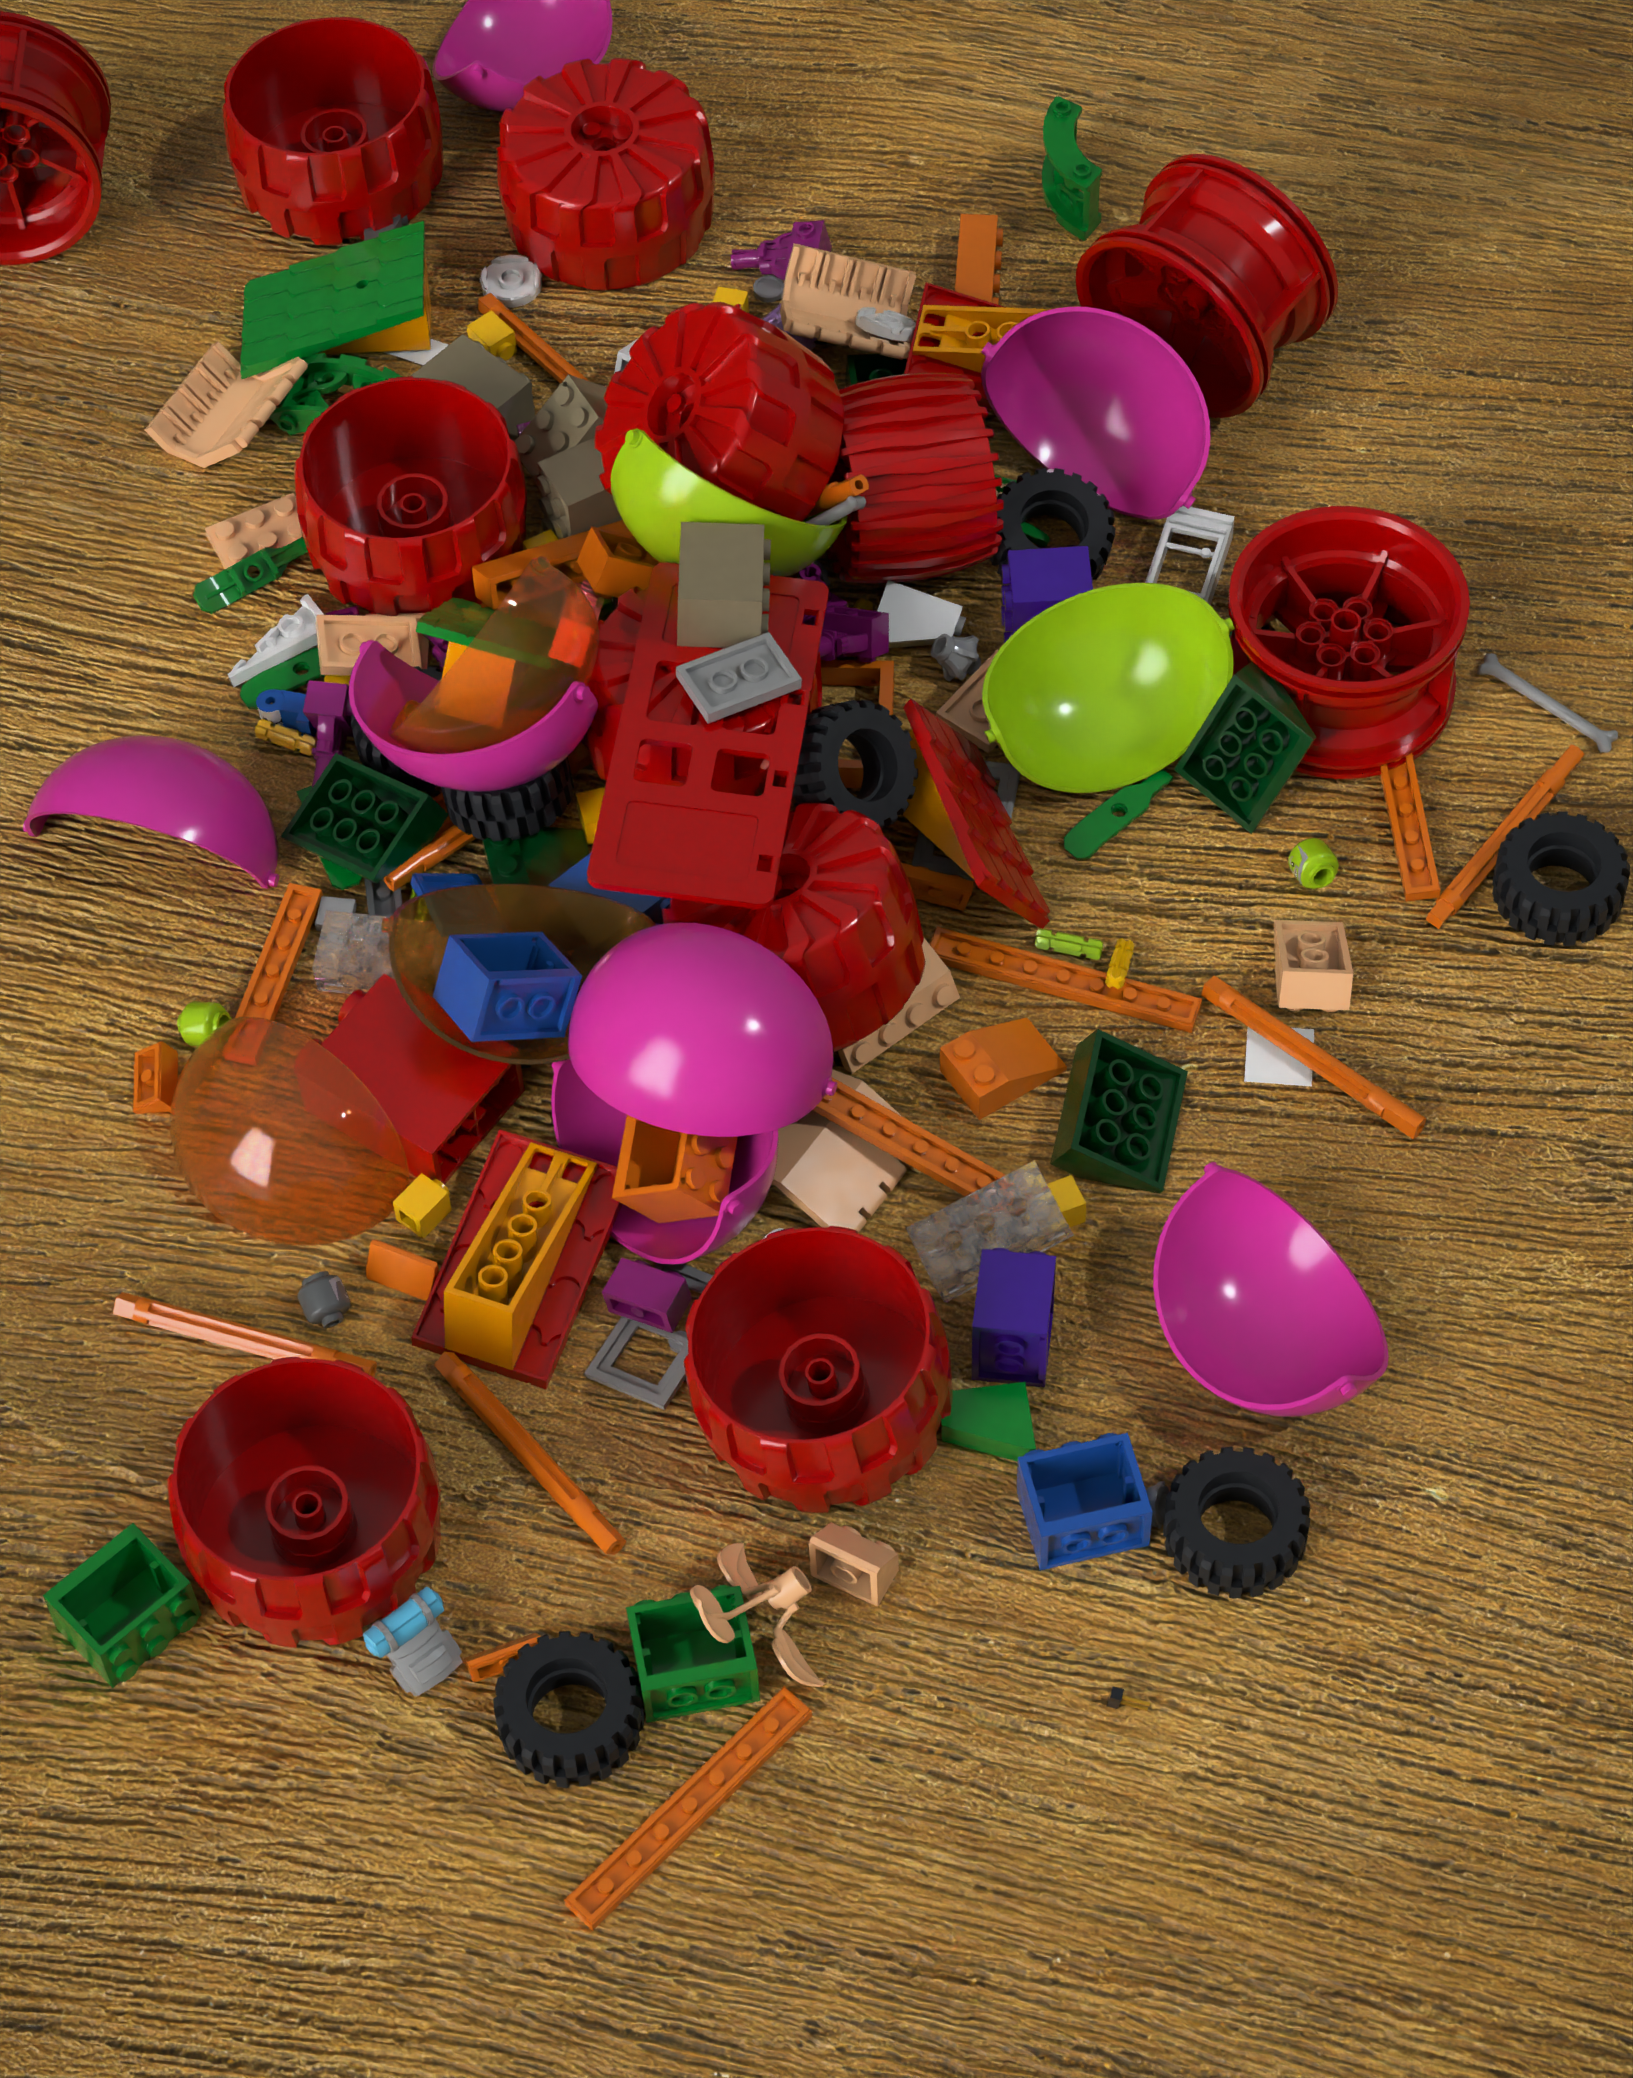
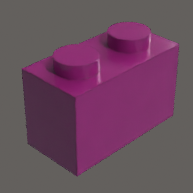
(647, 1294)

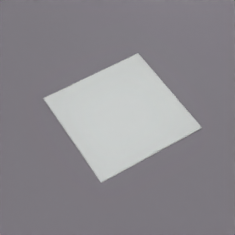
(1271, 1064)

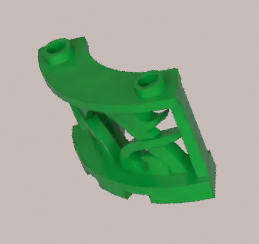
(1068, 171)
(322, 377)

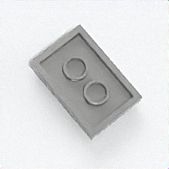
(738, 677)

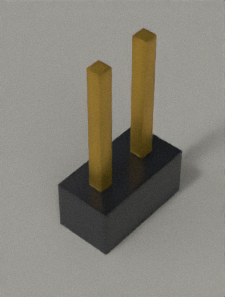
(1116, 1696)

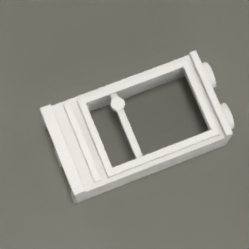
(1198, 524)

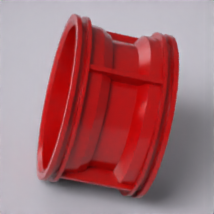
(53, 114)
(1217, 274)
(1342, 657)

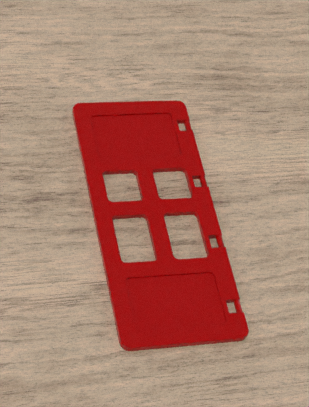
(688, 836)

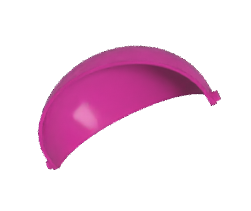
(508, 43)
(1102, 403)
(384, 684)
(168, 790)
(701, 1033)
(596, 1130)
(1262, 1301)

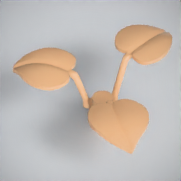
(780, 1593)

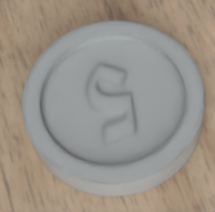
(768, 288)

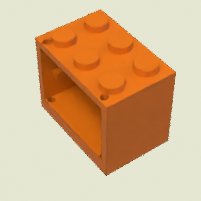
(672, 1172)

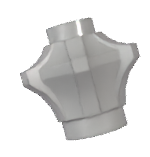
(956, 655)

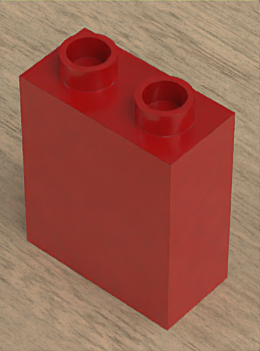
(428, 1088)

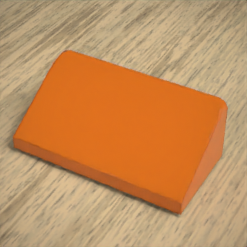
(154, 1078)
(401, 1270)
(491, 1661)

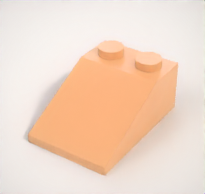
(1312, 965)

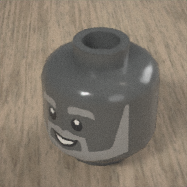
(324, 1299)

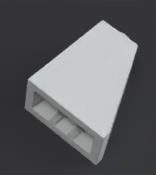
(918, 617)

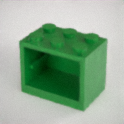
(123, 1605)
(683, 1665)

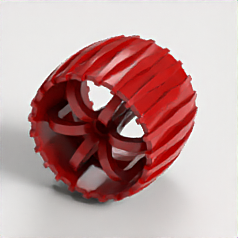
(927, 478)

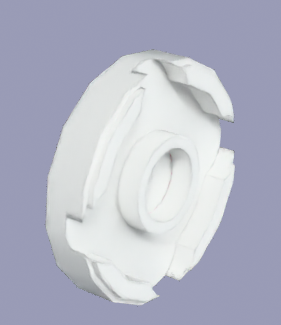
(512, 280)
(886, 324)

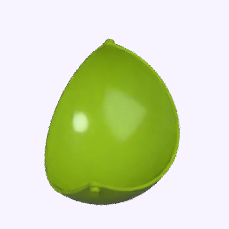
(660, 493)
(1107, 685)

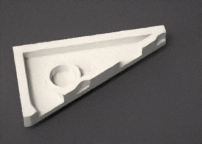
(286, 640)

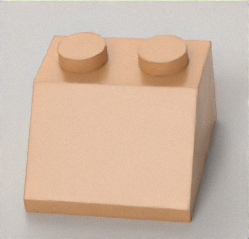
(853, 1562)

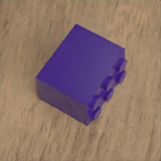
(1040, 580)
(1013, 1317)

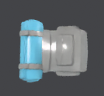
(415, 1643)

